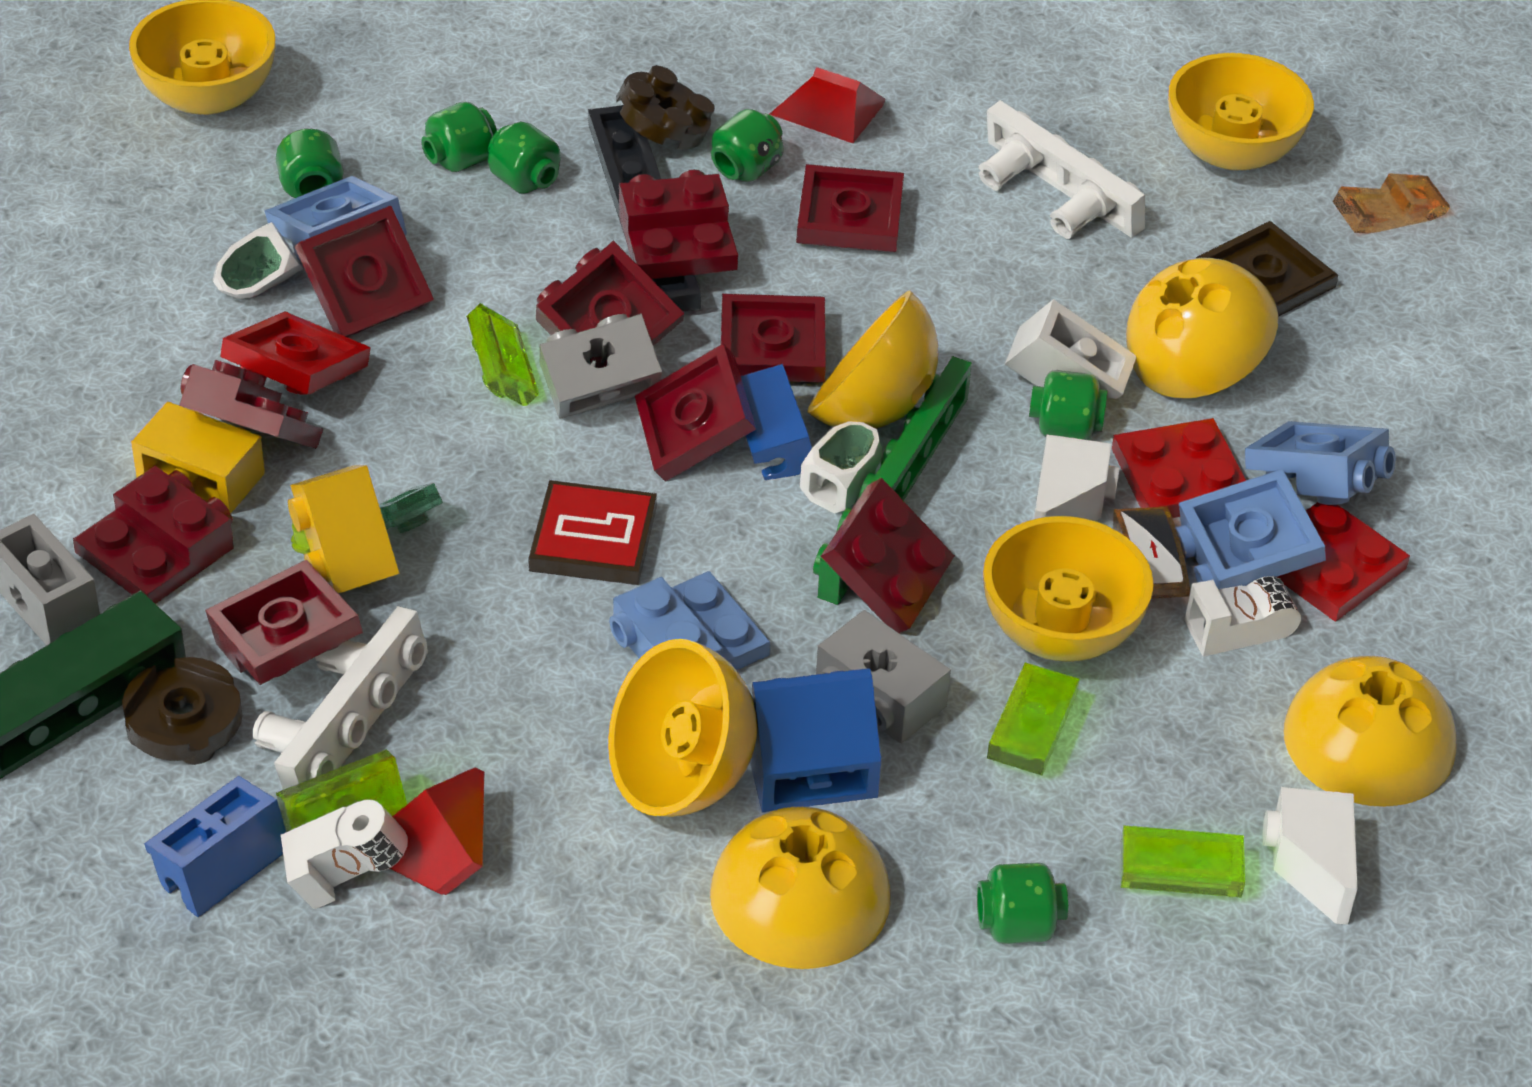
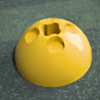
(203, 54)
(1239, 109)
(1200, 327)
(883, 369)
(1066, 587)
(680, 730)
(1372, 731)
(800, 889)

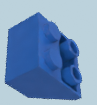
(816, 740)

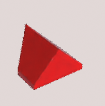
(831, 105)
(444, 832)

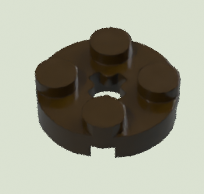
(664, 108)
(189, 735)

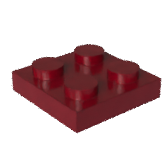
(850, 208)
(364, 272)
(774, 332)
(694, 412)
(888, 556)

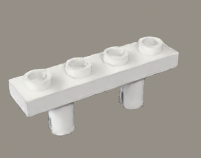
(1084, 179)
(340, 723)

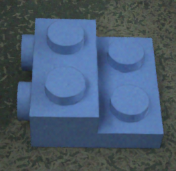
(330, 208)
(1325, 458)
(1248, 532)
(690, 611)

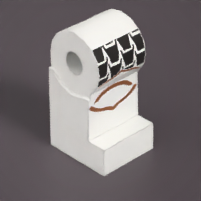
(1240, 614)
(341, 848)

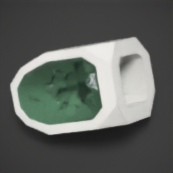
(256, 264)
(840, 464)

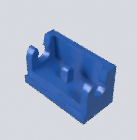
(777, 421)
(218, 844)

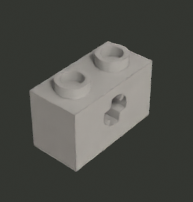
(582, 386)
(44, 580)
(906, 680)

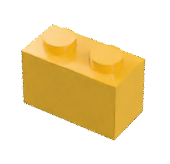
(212, 454)
(343, 528)

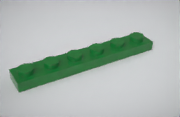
(908, 455)

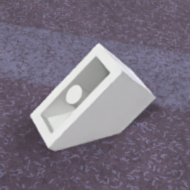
(1066, 342)
(1075, 478)
(1315, 847)

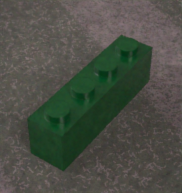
(81, 677)

